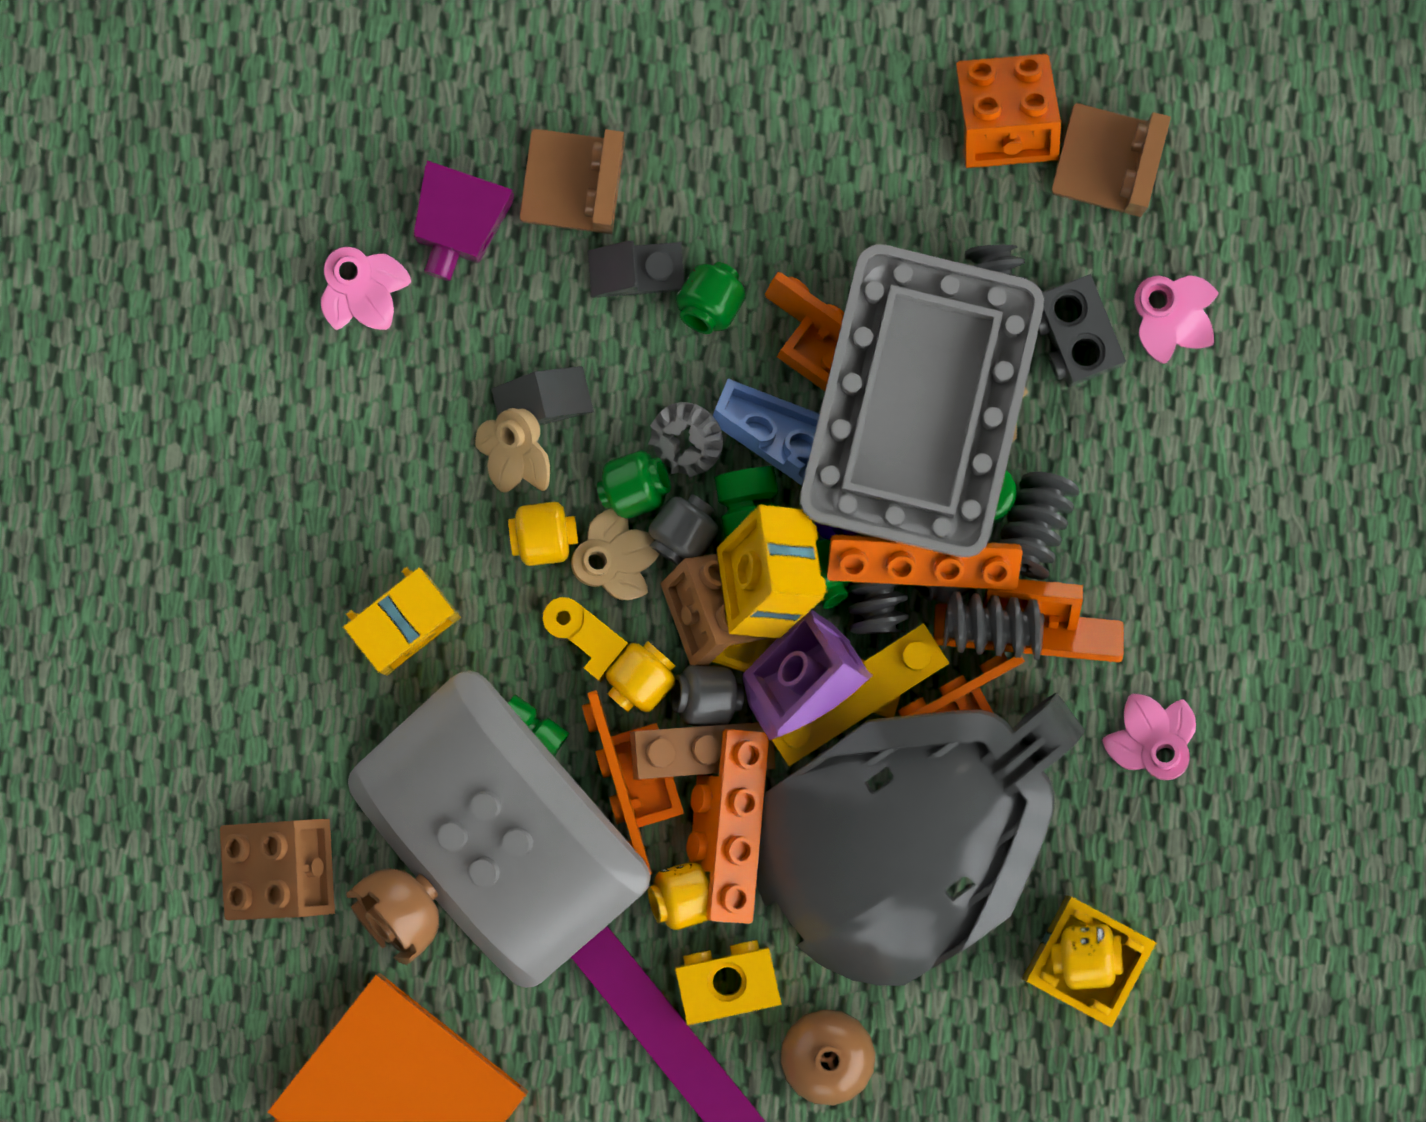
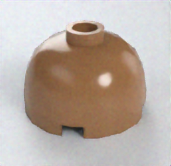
(397, 911)
(822, 1033)

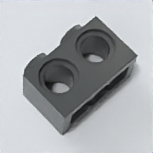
(1090, 328)

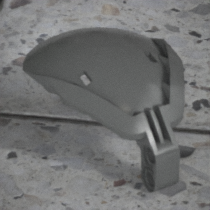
(873, 868)

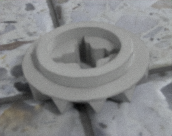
(703, 433)

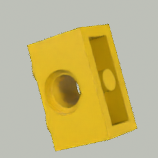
(705, 1003)

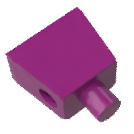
(457, 217)

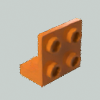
(1009, 110)

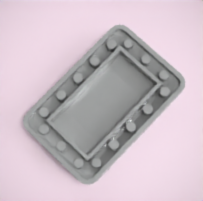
(922, 401)
(498, 829)

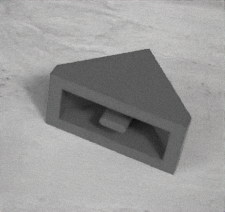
(547, 394)

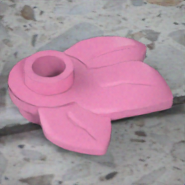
(365, 294)
(1180, 320)
(1150, 730)

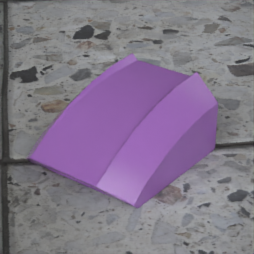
(802, 676)

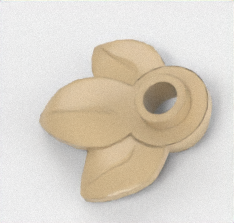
(514, 450)
(623, 556)

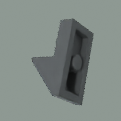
(635, 269)

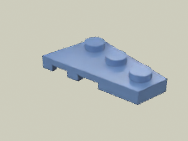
(768, 427)

